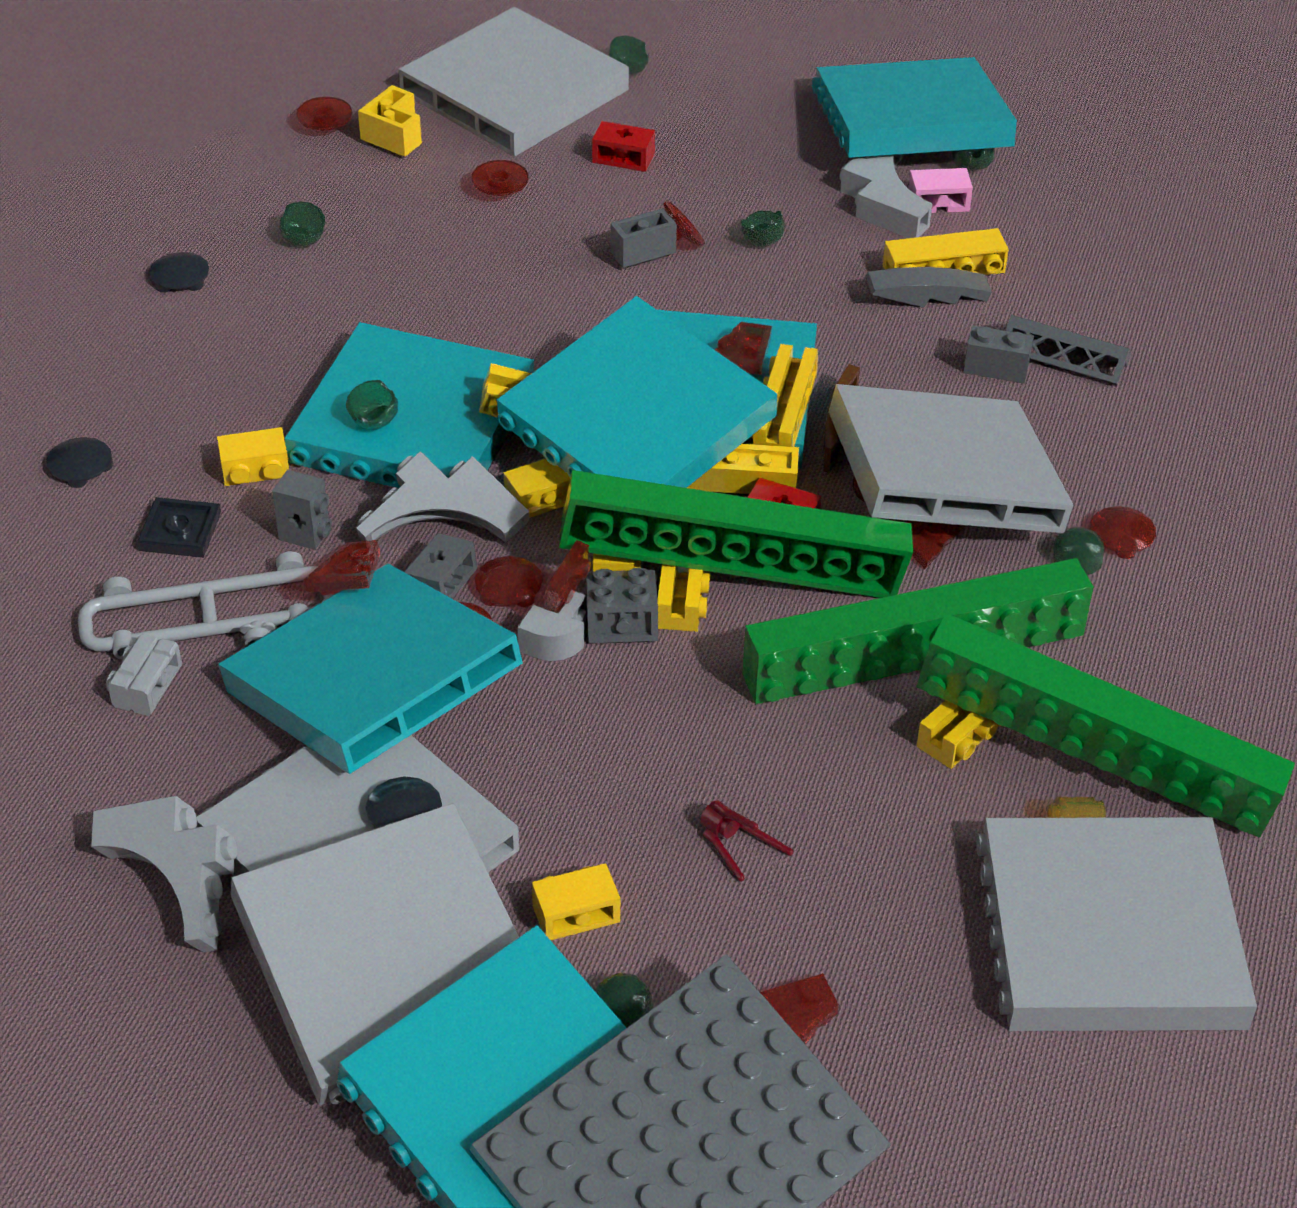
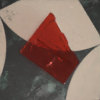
(747, 346)
(567, 577)
(804, 1004)

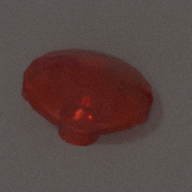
(1123, 530)
(508, 581)

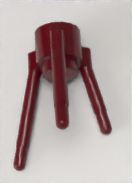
(725, 822)

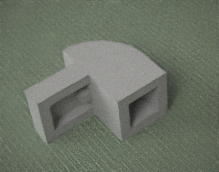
(552, 634)

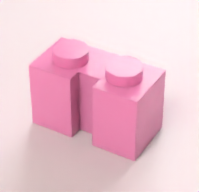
(943, 188)

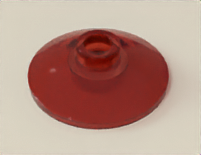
(324, 113)
(500, 177)
(684, 226)

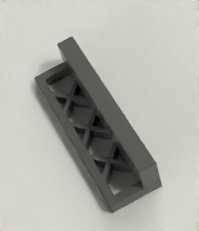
(1072, 342)

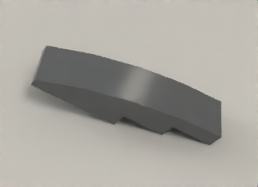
(920, 284)

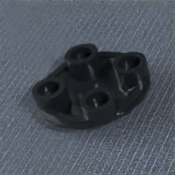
(179, 272)
(79, 460)
(400, 800)

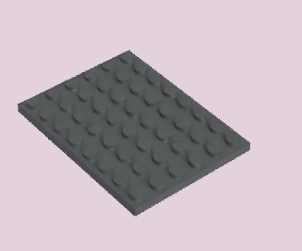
(688, 1110)

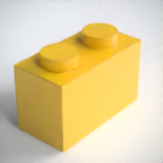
(253, 456)
(576, 901)

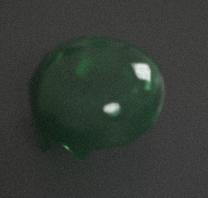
(629, 52)
(974, 158)
(302, 223)
(763, 228)
(372, 405)
(1080, 544)
(626, 996)

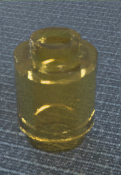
(1076, 808)

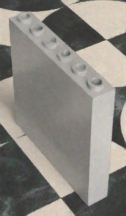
(514, 80)
(948, 459)
(315, 804)
(1113, 925)
(369, 932)

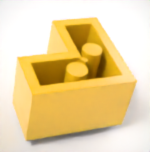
(391, 121)

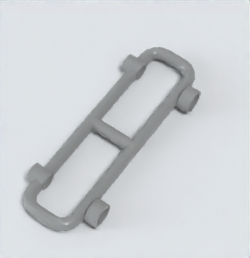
(119, 594)

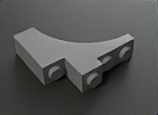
(883, 197)
(427, 493)
(188, 856)

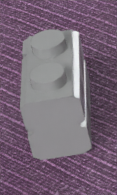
(144, 674)

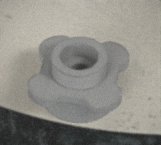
(255, 631)

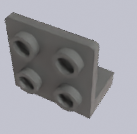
(622, 606)

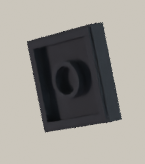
(179, 527)

